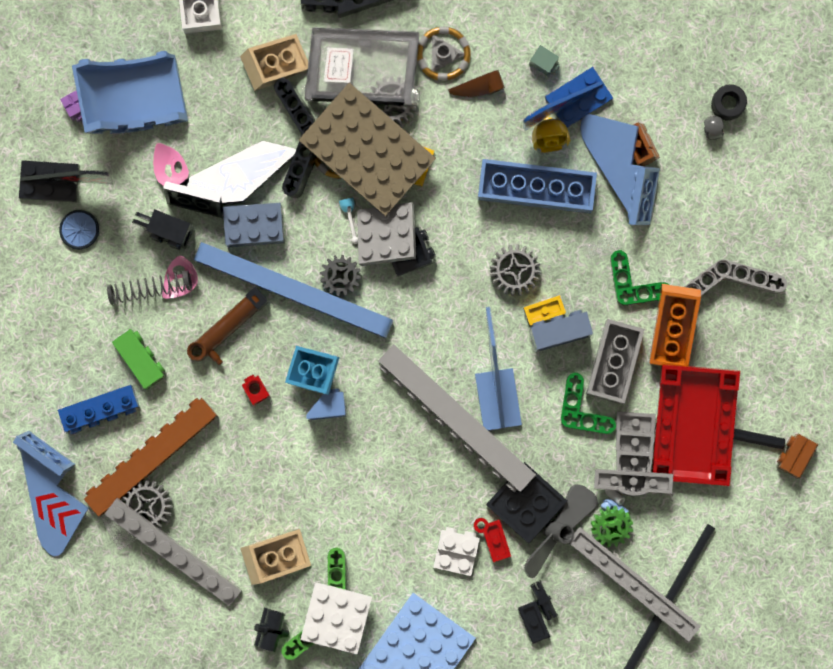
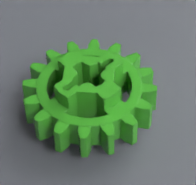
(611, 522)

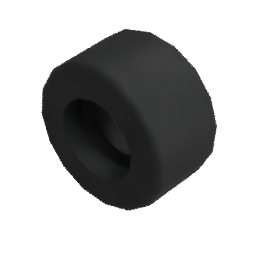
(737, 93)

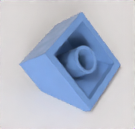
(328, 406)

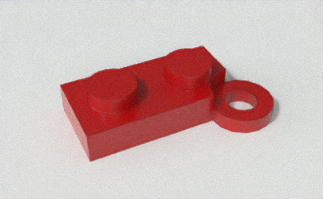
(494, 538)

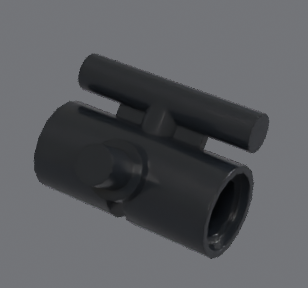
(270, 630)

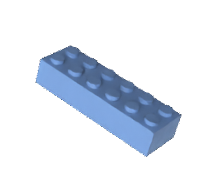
(537, 186)

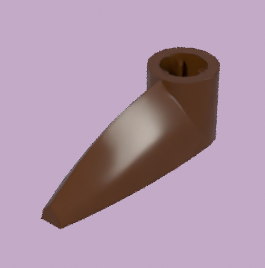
(479, 86)

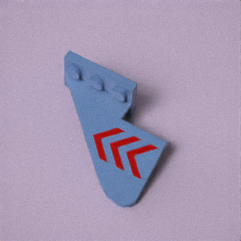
(54, 509)

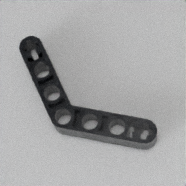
(298, 158)

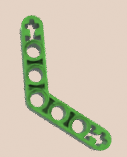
(339, 584)

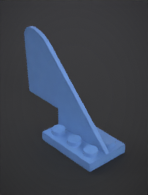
(613, 149)

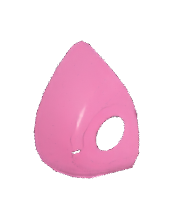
(166, 155)
(180, 260)

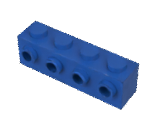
(99, 408)

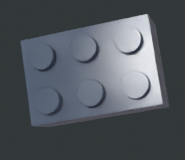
(253, 225)
(560, 330)

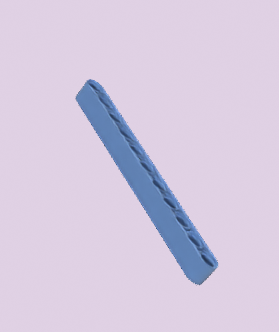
(293, 289)

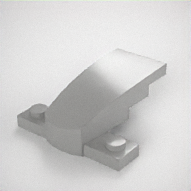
(634, 458)

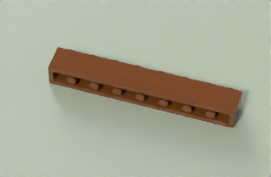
(150, 457)

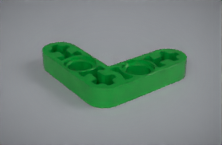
(627, 286)
(574, 410)

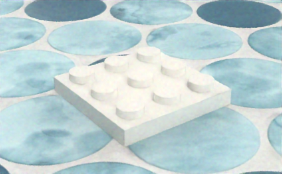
(336, 618)

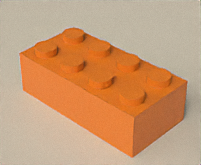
(675, 325)

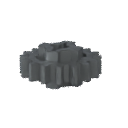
(333, 281)

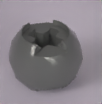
(713, 127)

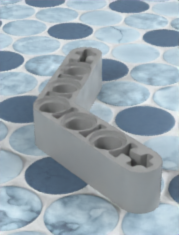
(730, 275)

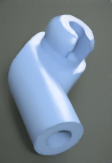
(608, 502)

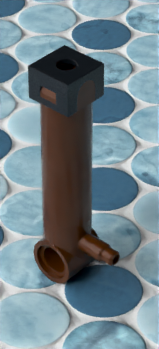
(227, 325)

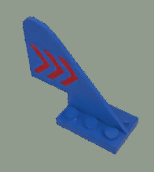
(573, 100)

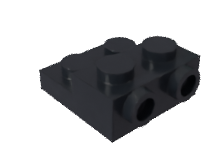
(424, 255)

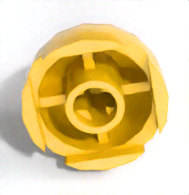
(550, 135)

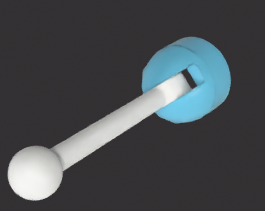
(348, 205)

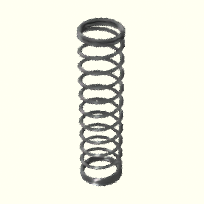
(186, 281)

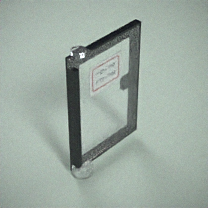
(371, 60)

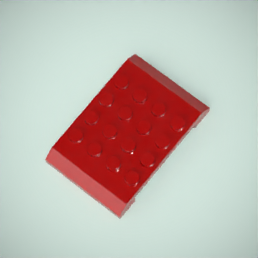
(696, 424)

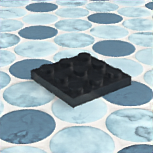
(529, 510)

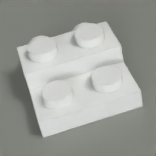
(456, 551)

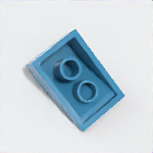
(312, 370)

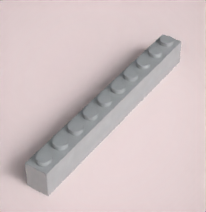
(453, 415)

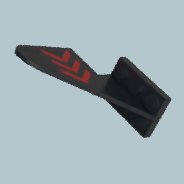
(56, 180)

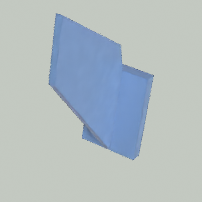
(497, 390)

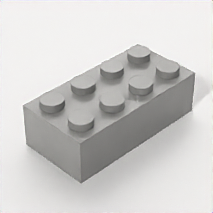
(615, 361)

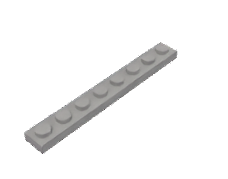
(173, 551)
(634, 584)

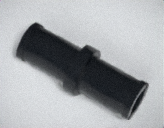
(543, 600)

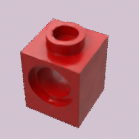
(259, 397)

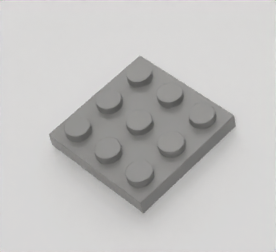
(388, 237)

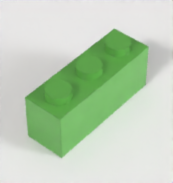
(139, 358)

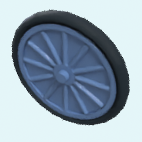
(79, 229)

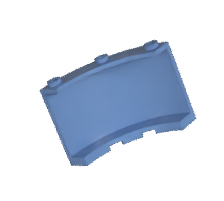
(129, 94)

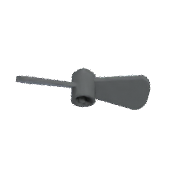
(580, 504)

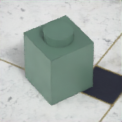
(544, 61)

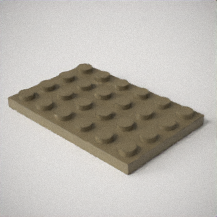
(367, 149)

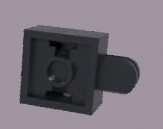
(166, 228)

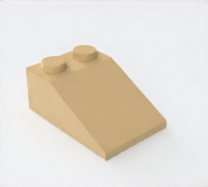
(274, 61)
(275, 557)

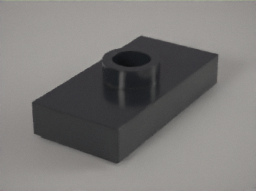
(533, 622)

